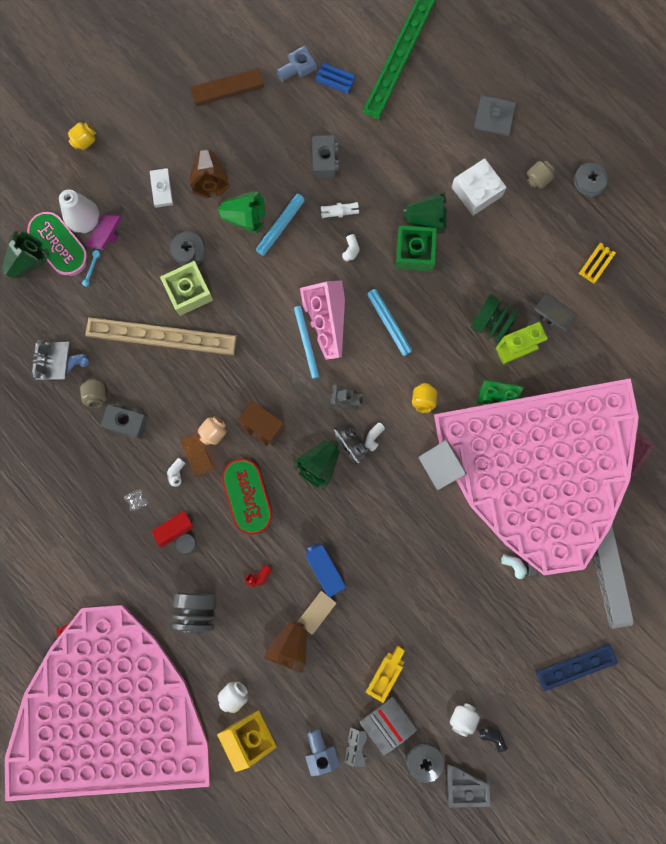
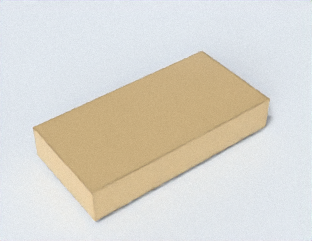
(317, 612)

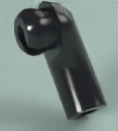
(494, 736)

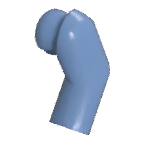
(75, 360)

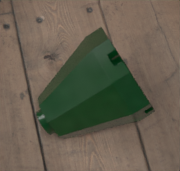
(428, 212)
(23, 255)
(318, 463)

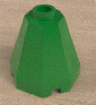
(244, 211)

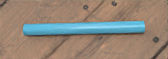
(306, 342)

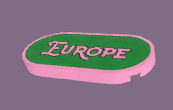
(63, 248)

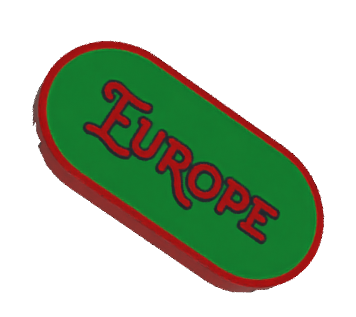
(247, 496)

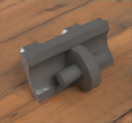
(346, 398)

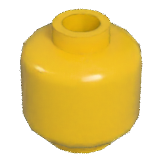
(82, 136)
(424, 398)

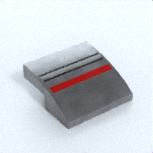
(388, 725)

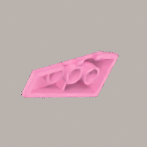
(326, 309)

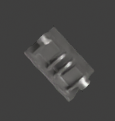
(51, 360)
(348, 437)

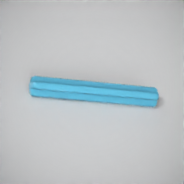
(280, 224)
(389, 322)

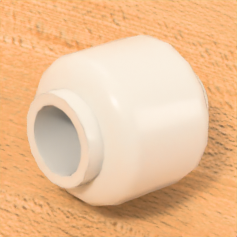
(233, 697)
(464, 720)

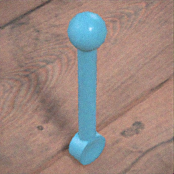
(96, 254)

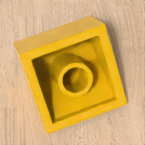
(247, 741)

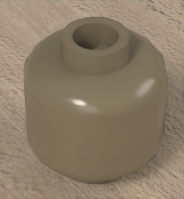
(540, 174)
(93, 393)

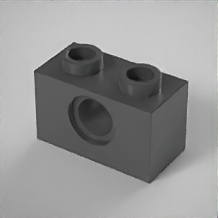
(324, 167)
(114, 415)

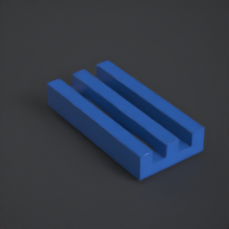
(336, 75)

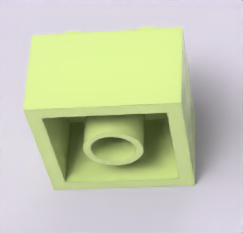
(186, 288)

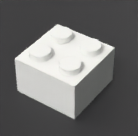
(478, 187)

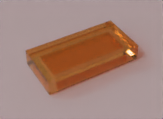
(196, 455)

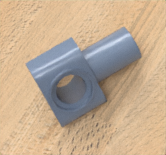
(295, 67)
(319, 750)

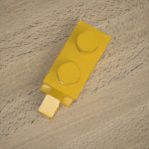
(386, 675)

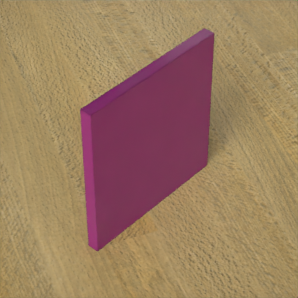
(104, 232)

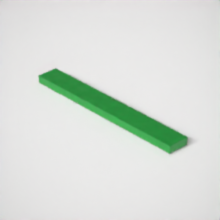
(398, 58)

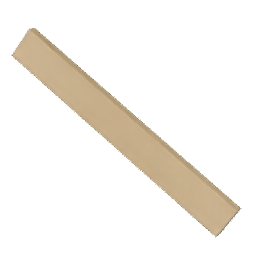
(161, 336)

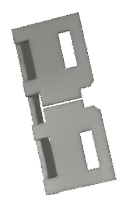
(359, 760)

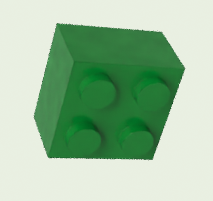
(416, 248)

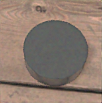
(185, 543)

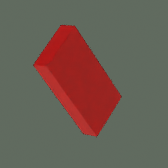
(172, 529)

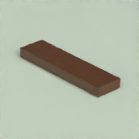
(227, 87)

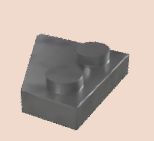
(466, 789)

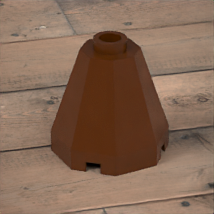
(208, 175)
(289, 647)

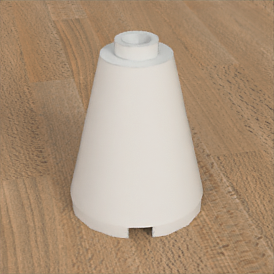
(78, 211)

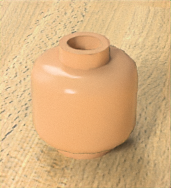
(212, 430)

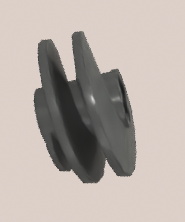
(591, 179)
(181, 243)
(415, 763)

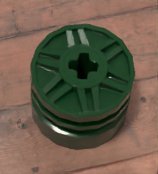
(494, 318)

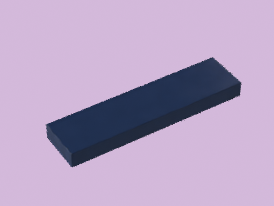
(576, 667)

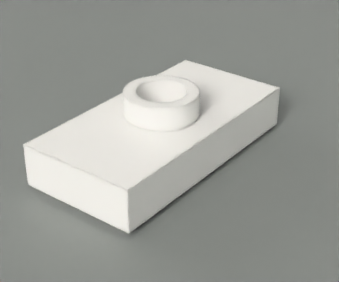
(161, 187)

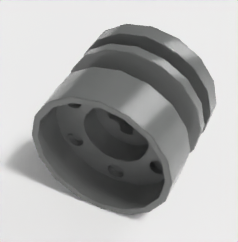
(193, 612)

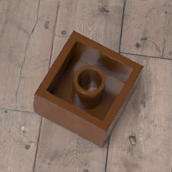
(262, 424)

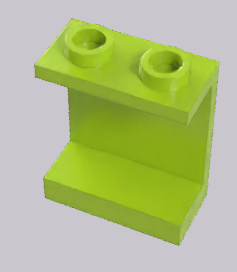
(521, 343)

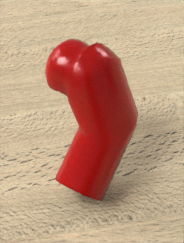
(258, 579)

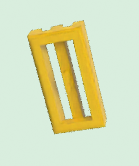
(605, 251)

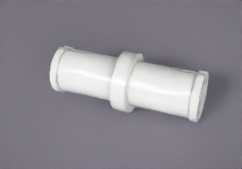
(339, 210)

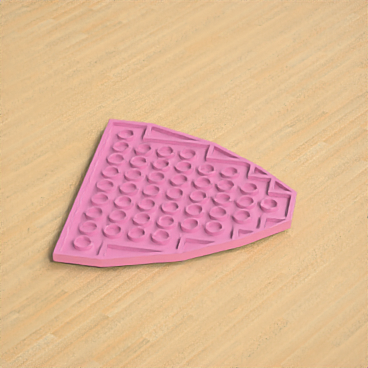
(547, 469)
(105, 716)

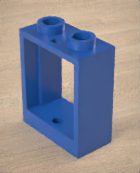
(324, 570)

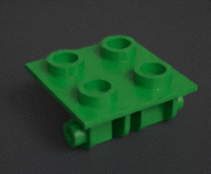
(496, 392)

